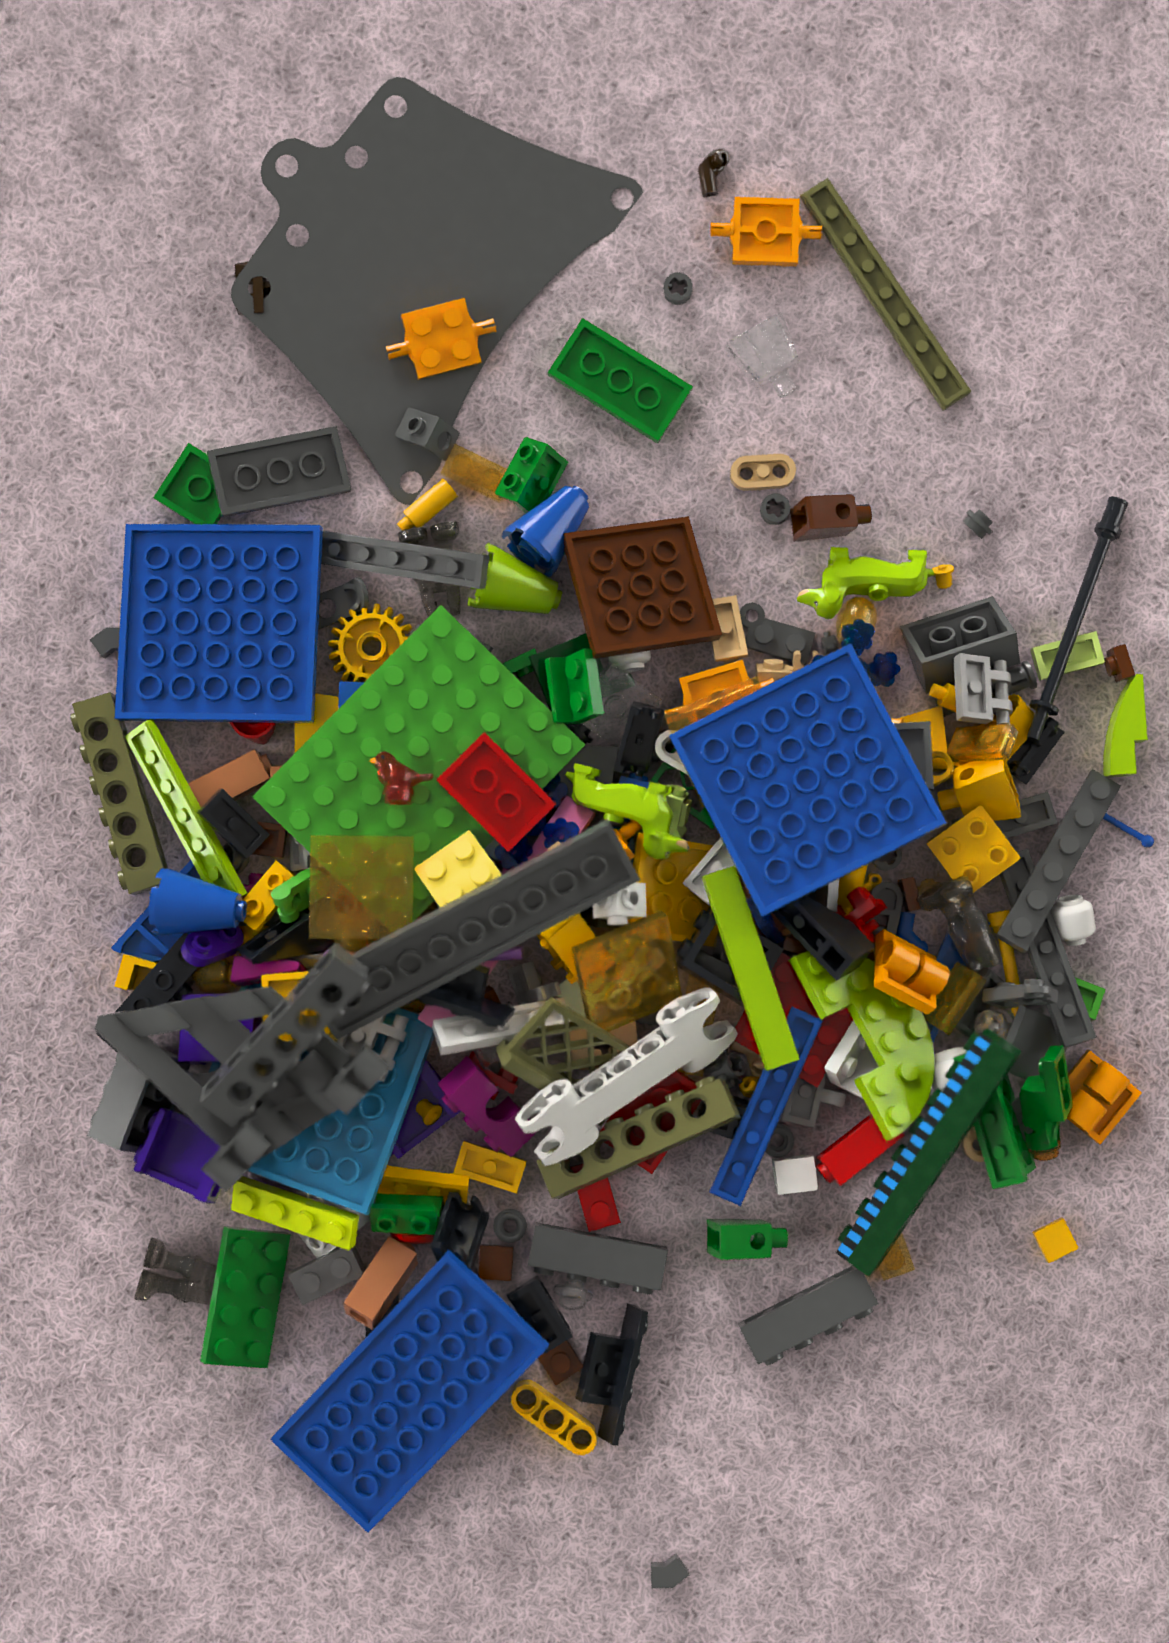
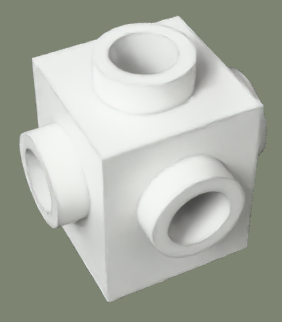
(623, 905)

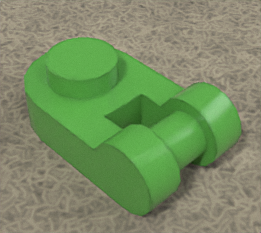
(283, 897)

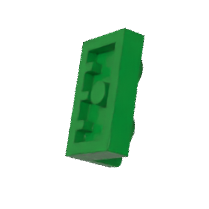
(531, 474)
(574, 687)
(406, 1214)

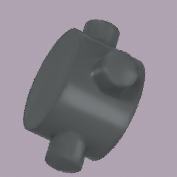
(829, 643)

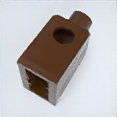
(827, 516)

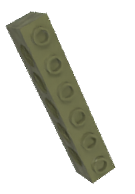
(87, 717)
(719, 1112)

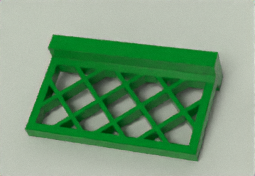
(1001, 1139)

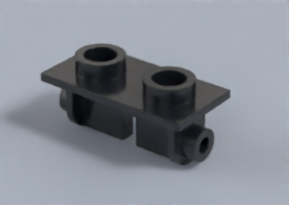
(1032, 754)

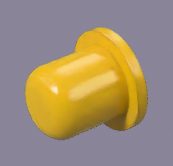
(943, 576)
(428, 1111)

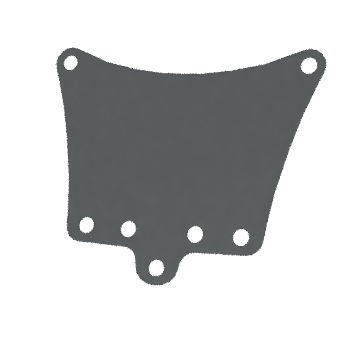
(425, 222)

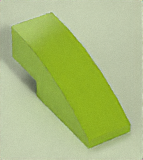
(1125, 729)

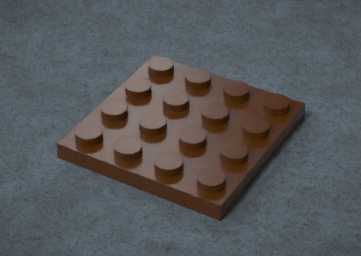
(641, 587)

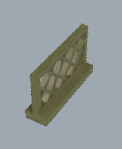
(536, 1070)

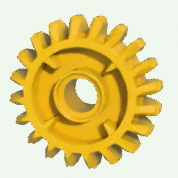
(361, 631)

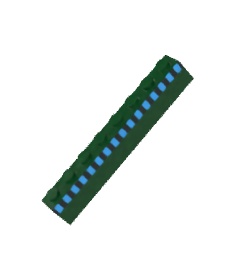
(928, 1150)

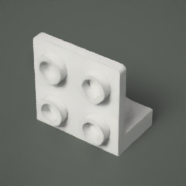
(850, 1061)

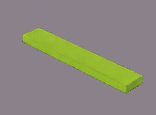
(182, 807)
(750, 968)

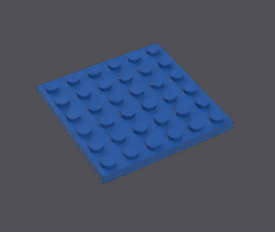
(219, 623)
(807, 780)

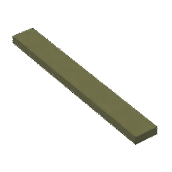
(885, 294)

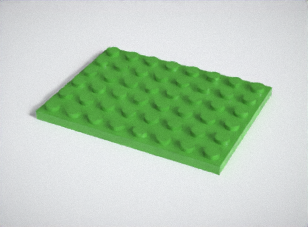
(426, 712)

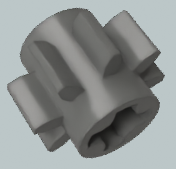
(727, 1067)

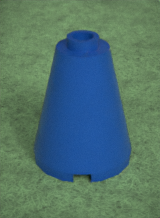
(540, 532)
(192, 905)

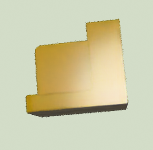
(132, 971)

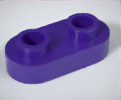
(217, 945)

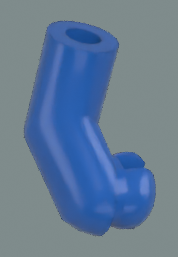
(905, 930)

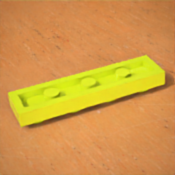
(295, 1212)

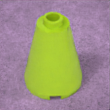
(515, 586)

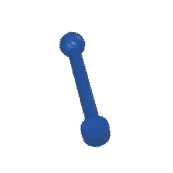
(1147, 840)

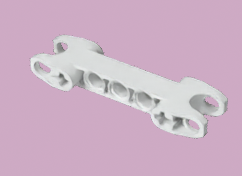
(579, 1108)

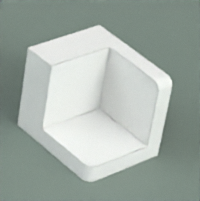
(794, 1174)

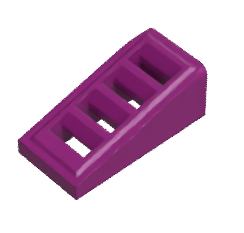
(247, 974)

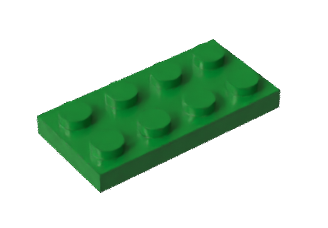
(620, 380)
(245, 1297)

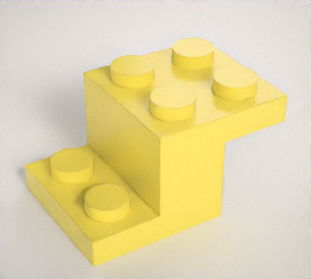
(457, 869)

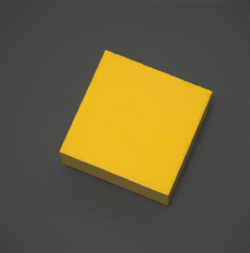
(1055, 1240)

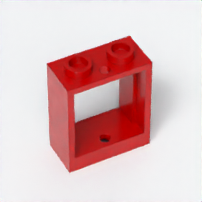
(853, 1151)

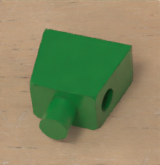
(731, 1238)

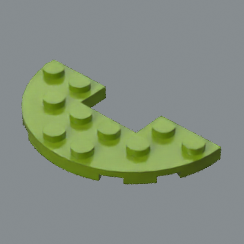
(892, 1032)

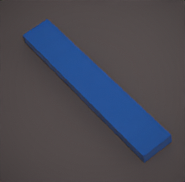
(763, 1114)

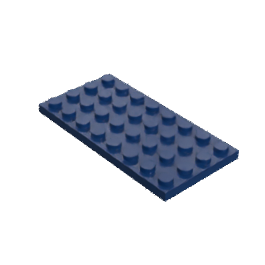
(409, 1391)

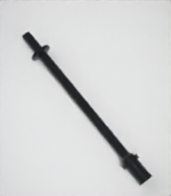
(1106, 531)

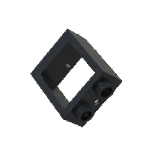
(690, 948)

